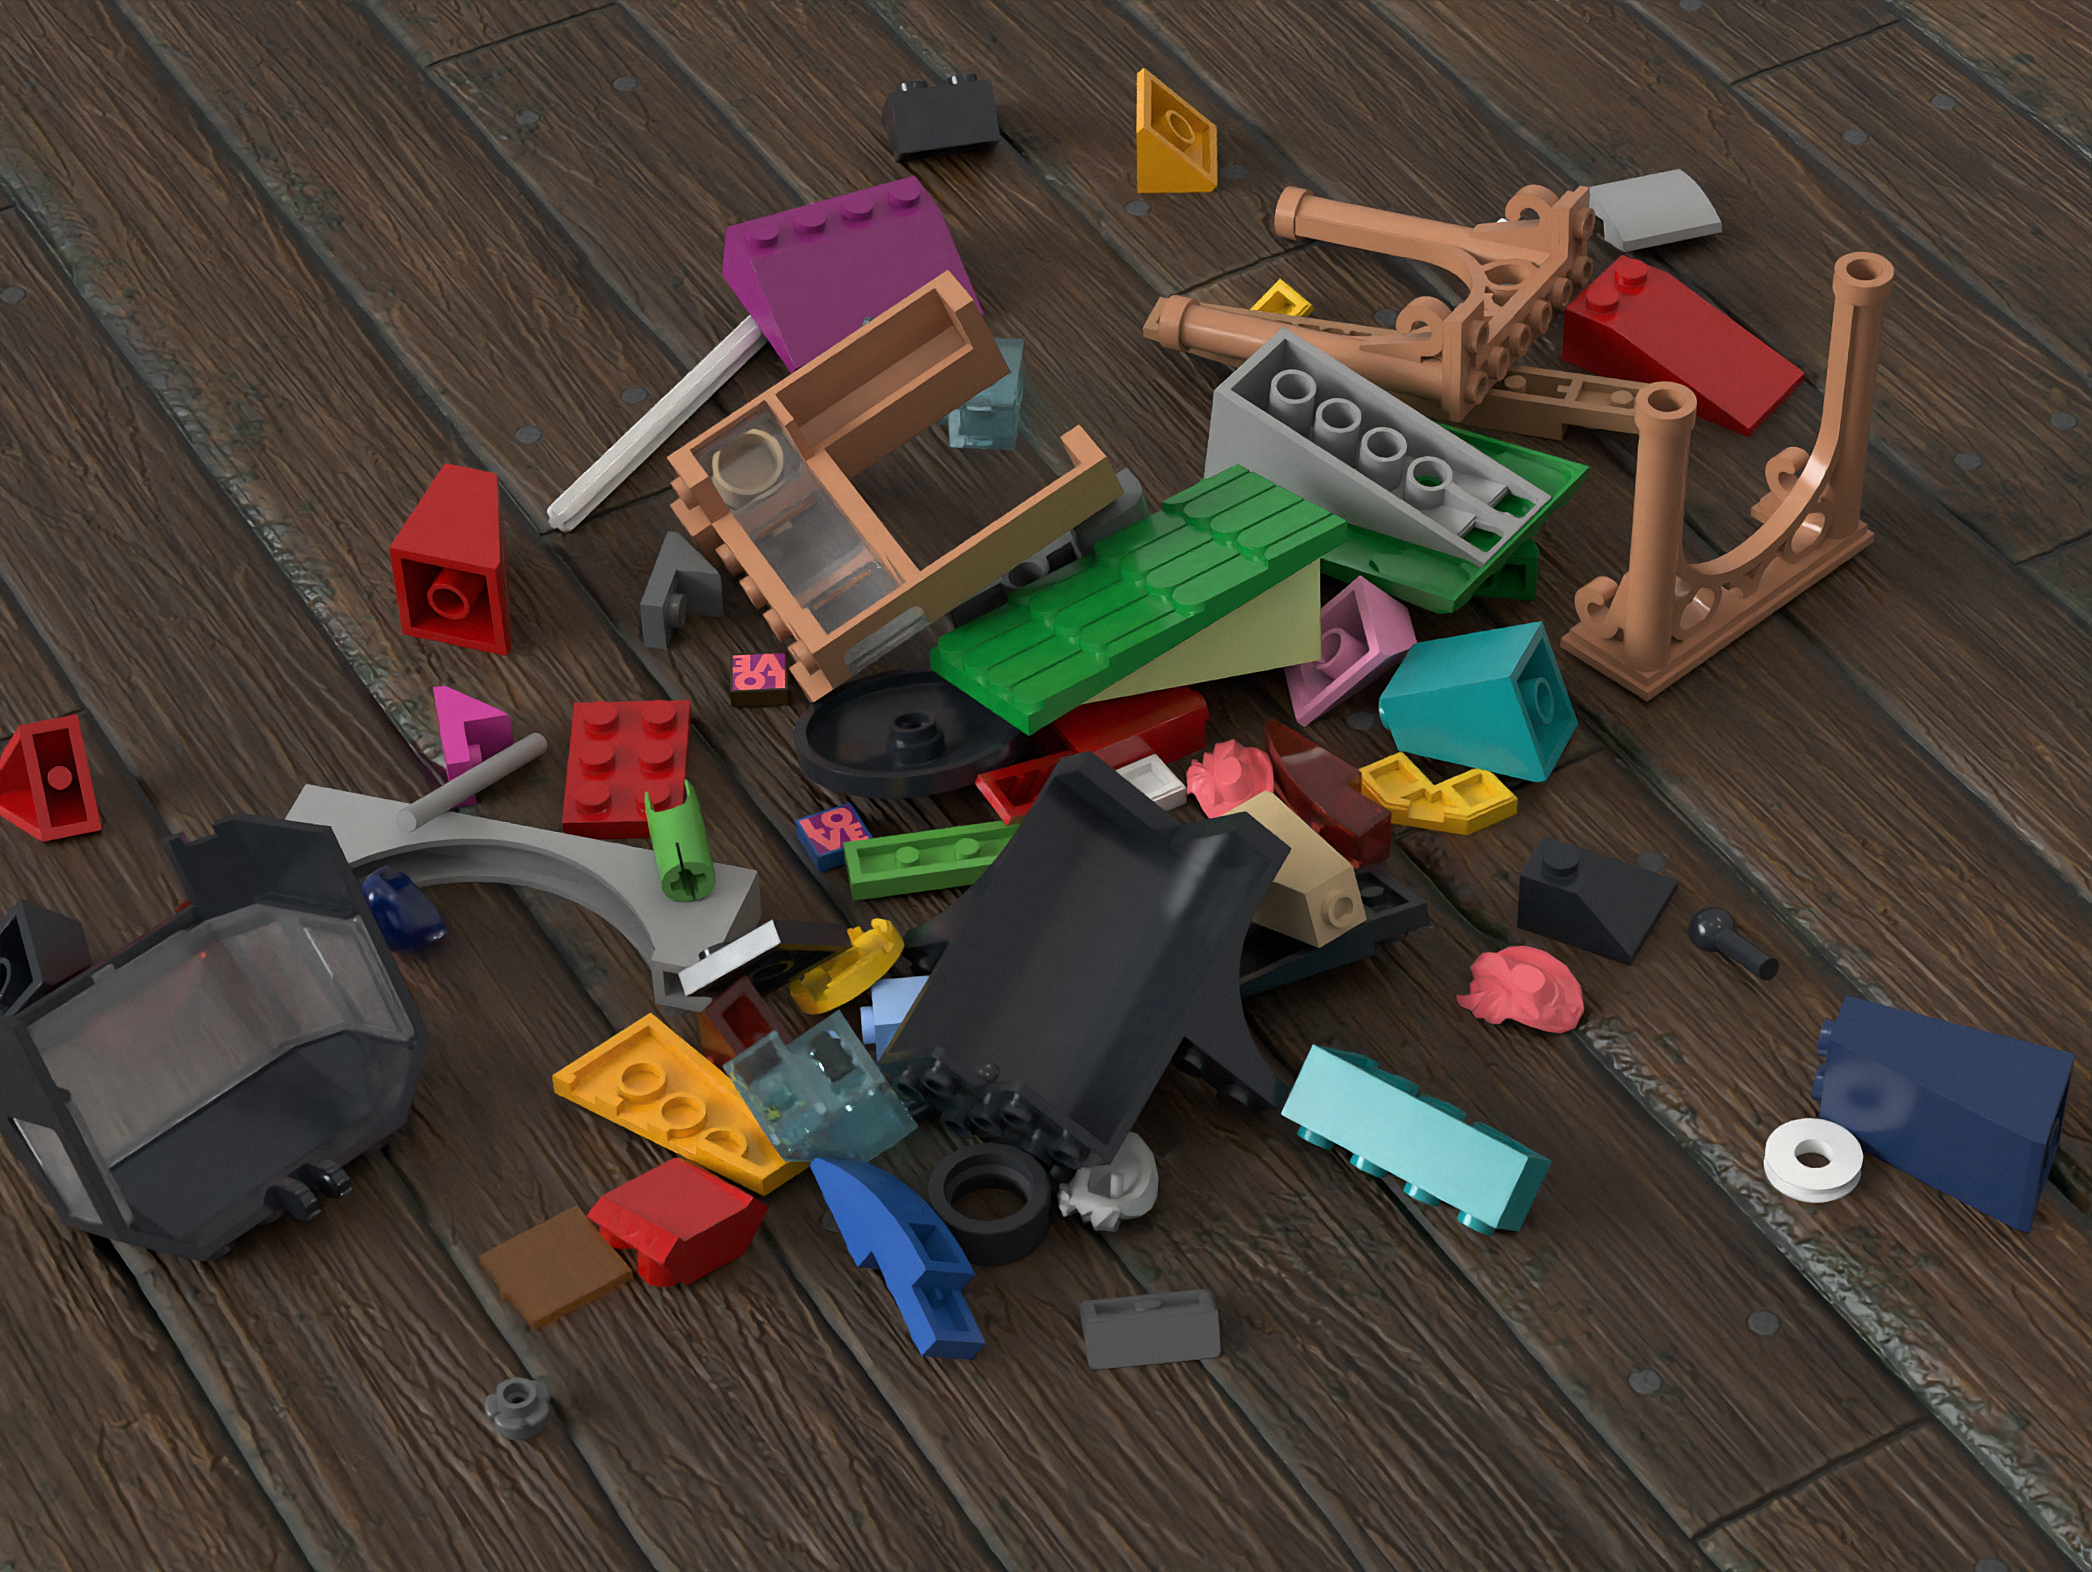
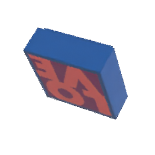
(825, 832)

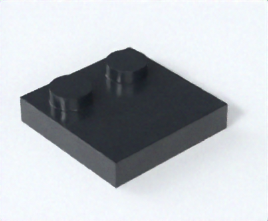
(767, 957)

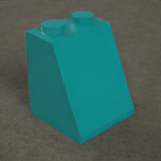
(1482, 702)

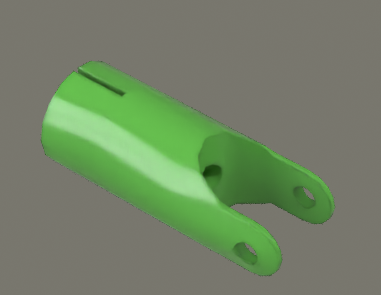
(681, 848)

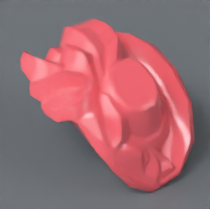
(1229, 777)
(1524, 988)

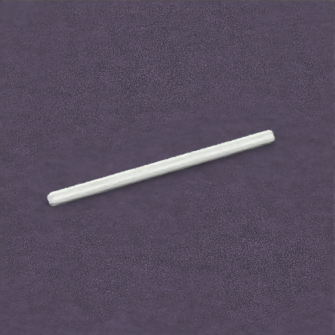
(656, 426)

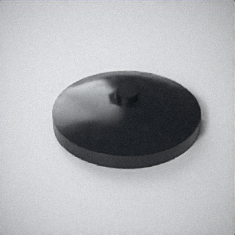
(902, 737)

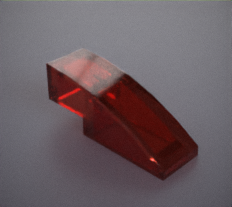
(1327, 796)

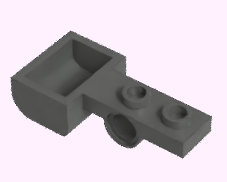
(1066, 549)

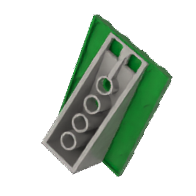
(1420, 498)

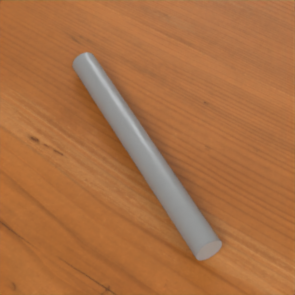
(471, 782)

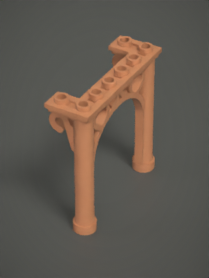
(1459, 350)
(1807, 526)

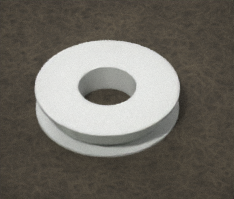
(1808, 1183)

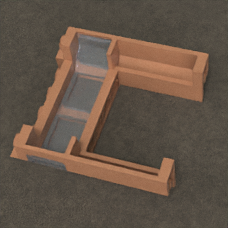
(778, 504)

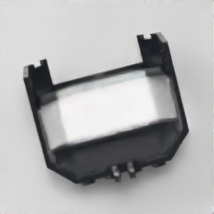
(219, 1052)

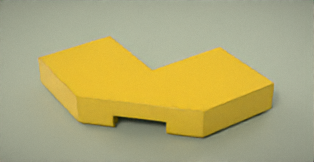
(1453, 806)

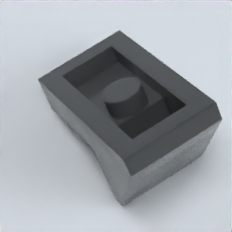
(678, 586)

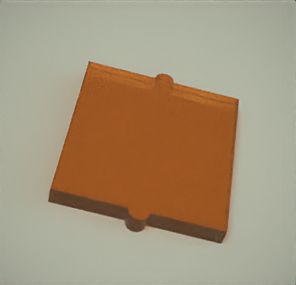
(555, 1267)

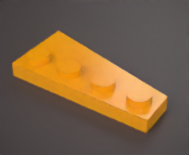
(678, 1100)

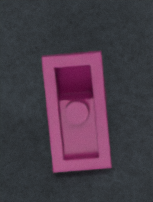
(469, 732)

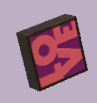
(759, 679)

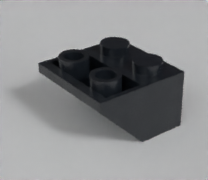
(941, 118)

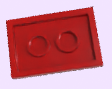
(619, 756)

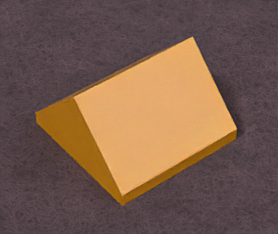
(1172, 142)

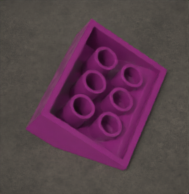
(833, 262)

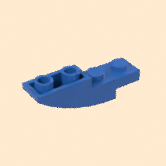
(902, 1235)

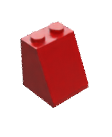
(455, 564)

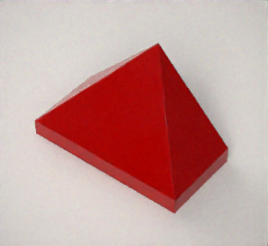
(1016, 787)

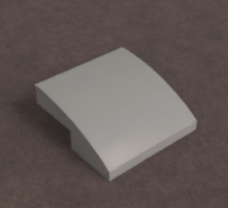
(1653, 210)

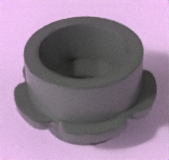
(518, 1408)

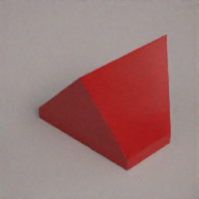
(48, 781)

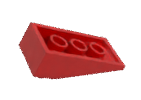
(1655, 329)

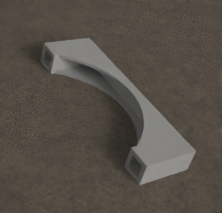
(600, 875)

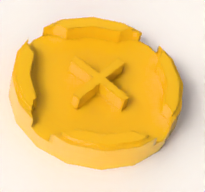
(850, 971)

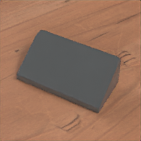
(1150, 1329)

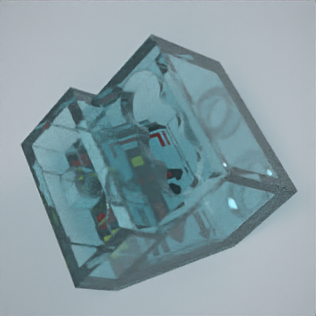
(820, 1095)

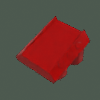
(678, 1221)

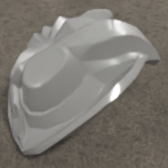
(1113, 1191)

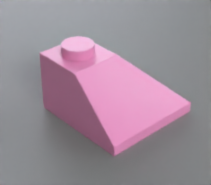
(1360, 641)

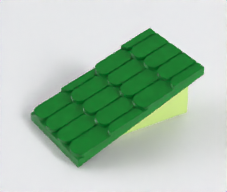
(1175, 600)

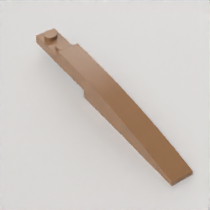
(1523, 402)

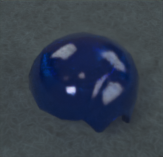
(402, 912)

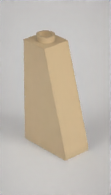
(1315, 888)

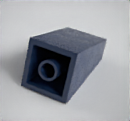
(1947, 1104)

